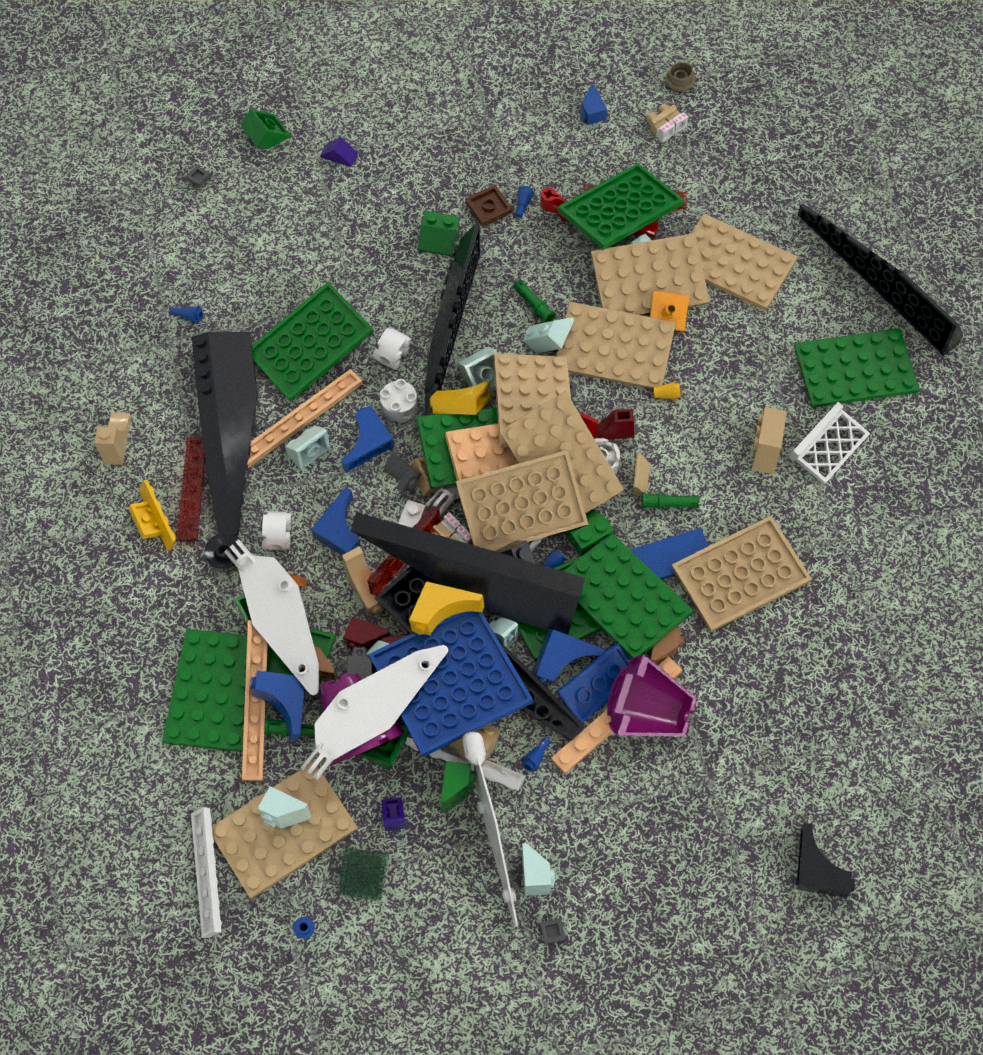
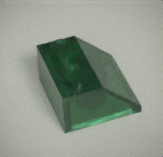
(363, 874)

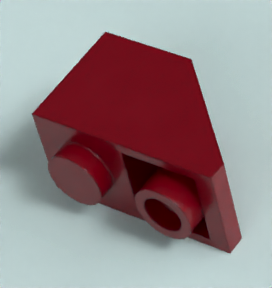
(617, 425)

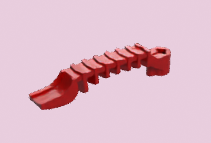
(551, 201)

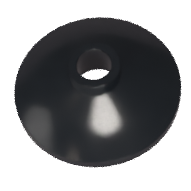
(216, 546)

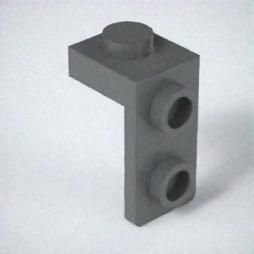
(402, 471)

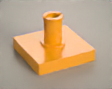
(670, 308)

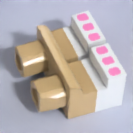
(667, 122)
(452, 529)

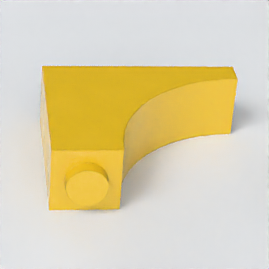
(461, 401)
(439, 603)

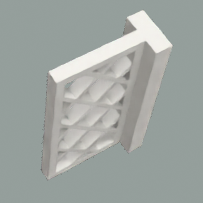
(821, 430)

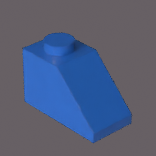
(593, 107)

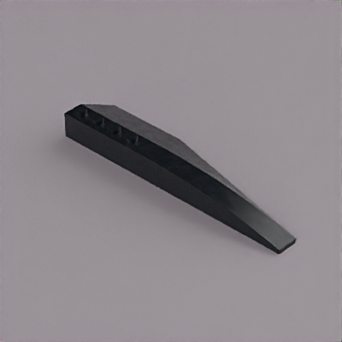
(889, 283)
(451, 310)
(226, 412)
(508, 584)
(400, 600)

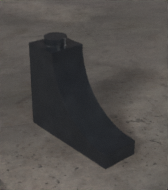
(816, 872)

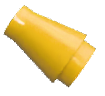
(668, 391)

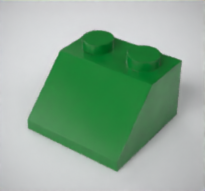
(264, 129)
(438, 233)
(588, 536)
(456, 784)

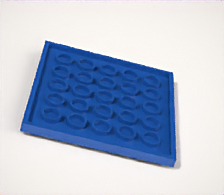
(467, 688)

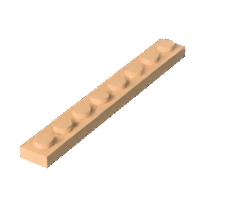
(303, 415)
(254, 709)
(597, 731)

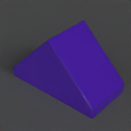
(339, 152)
(393, 814)

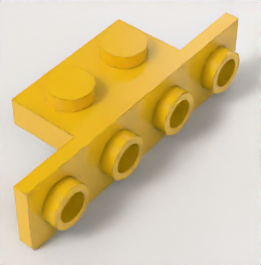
(150, 517)

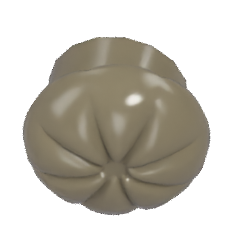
(680, 77)

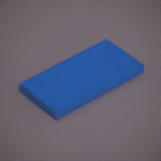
(665, 552)
(593, 684)

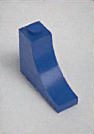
(372, 439)
(332, 526)
(558, 651)
(284, 693)

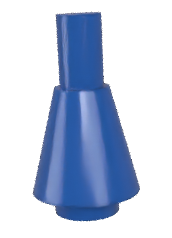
(524, 196)
(192, 314)
(554, 559)
(532, 759)
(304, 927)

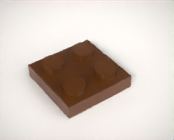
(488, 205)

